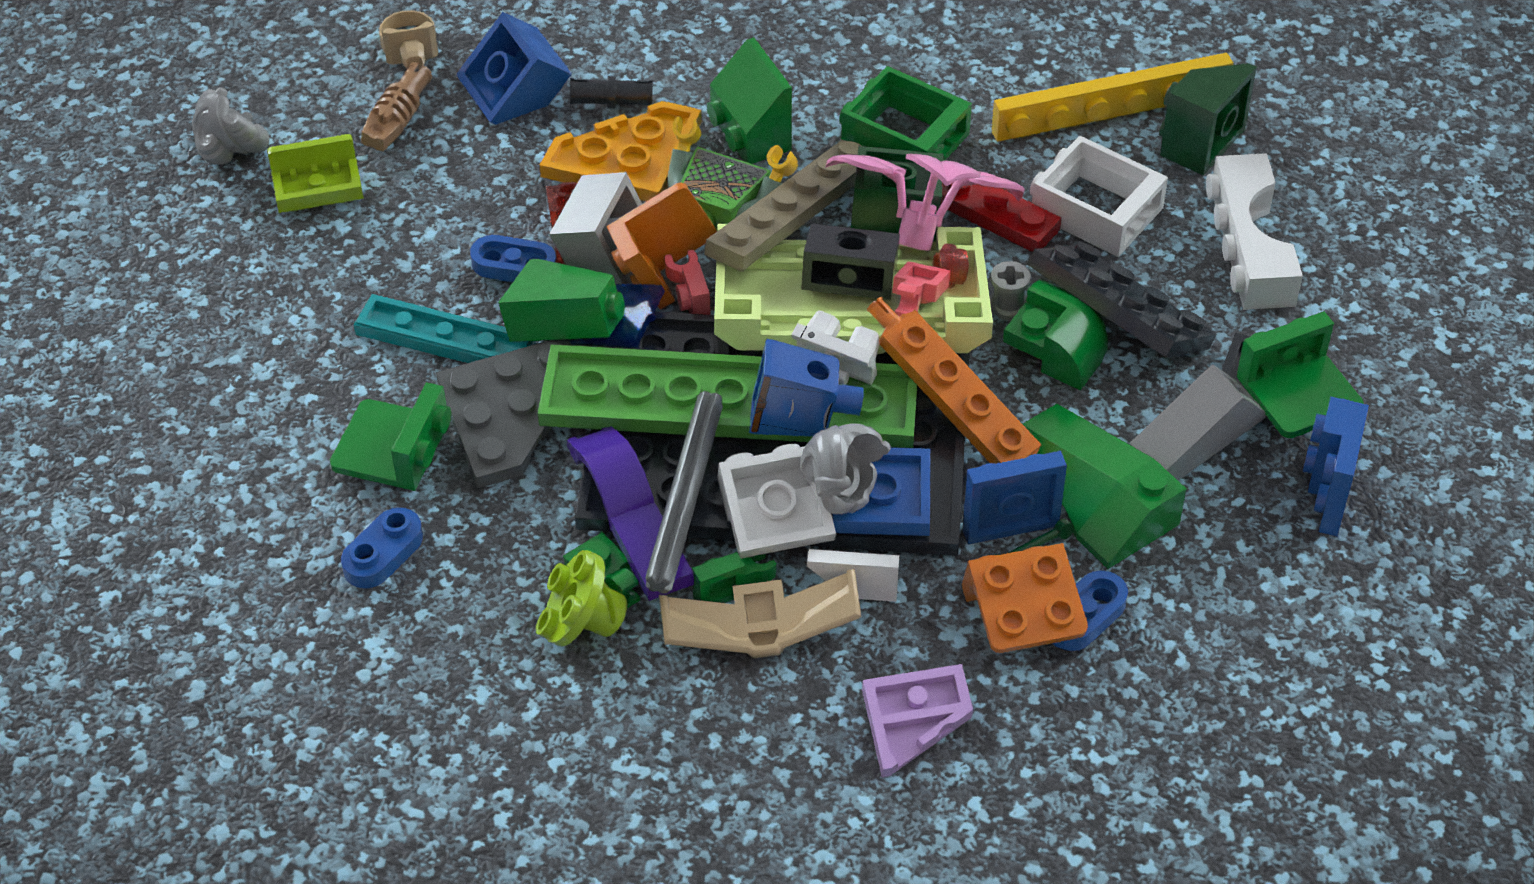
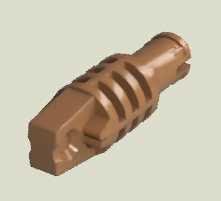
(395, 108)

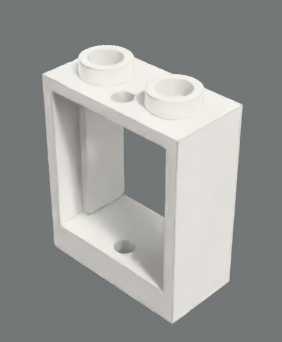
(1136, 183)

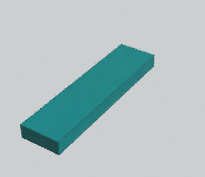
(433, 330)

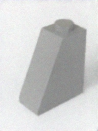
(1199, 423)

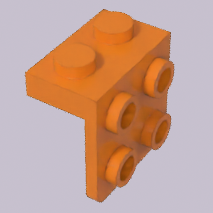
(660, 227)
(1026, 597)

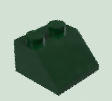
(1206, 114)
(876, 194)

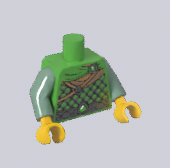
(722, 183)

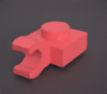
(919, 285)
(692, 287)

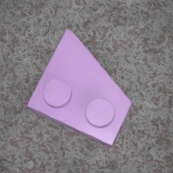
(914, 712)

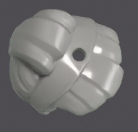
(223, 130)
(842, 466)

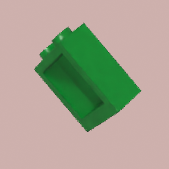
(944, 112)

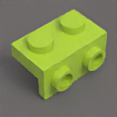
(315, 173)

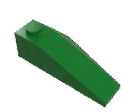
(1110, 488)

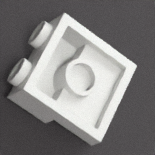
(772, 502)

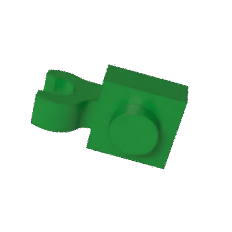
(617, 569)
(717, 576)

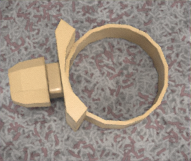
(411, 44)

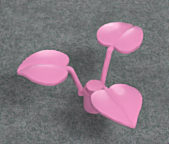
(919, 219)

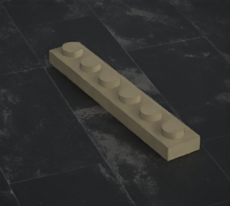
(783, 210)

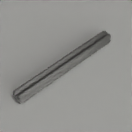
(684, 493)

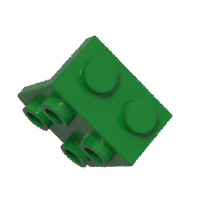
(1292, 374)
(393, 441)

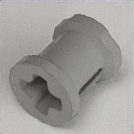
(1009, 283)

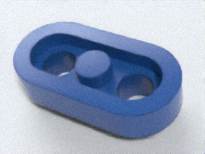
(505, 256)
(386, 546)
(1093, 587)

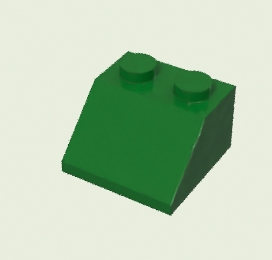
(752, 104)

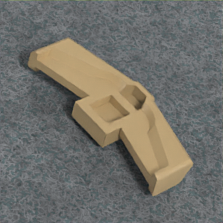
(761, 618)

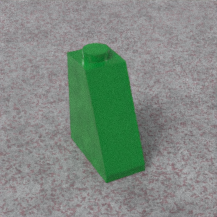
(560, 303)

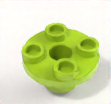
(580, 601)

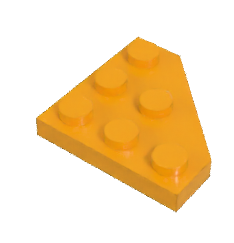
(618, 145)

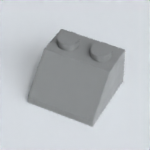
(581, 227)

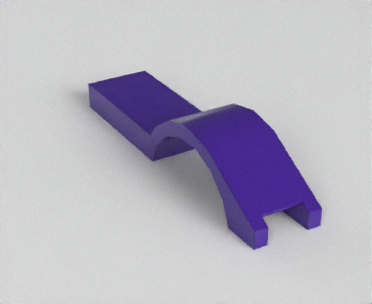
(627, 501)

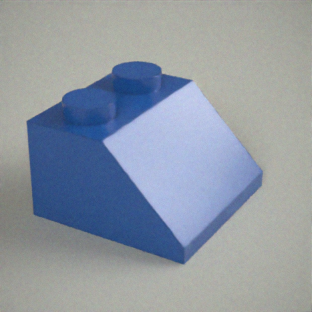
(512, 70)

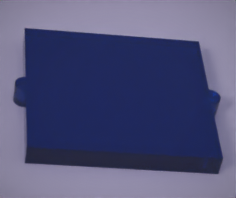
(640, 306)

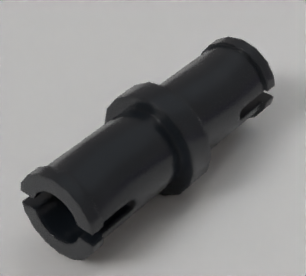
(611, 92)

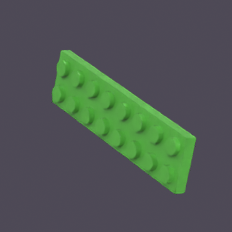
(660, 389)

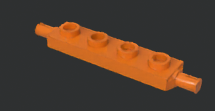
(953, 386)

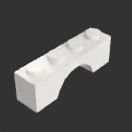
(1262, 267)

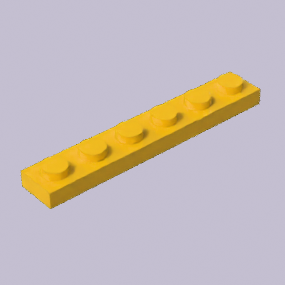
(1092, 99)

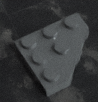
(497, 410)

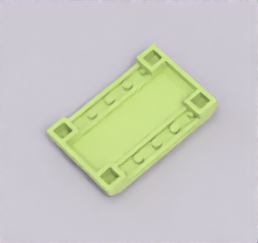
(769, 301)

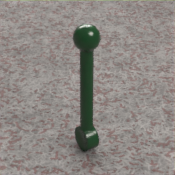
(1061, 529)

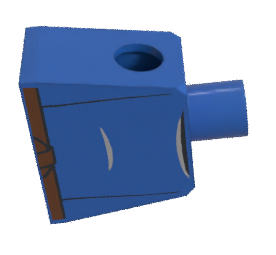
(799, 392)

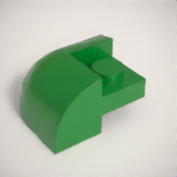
(1060, 333)

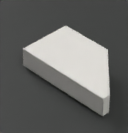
(874, 572)

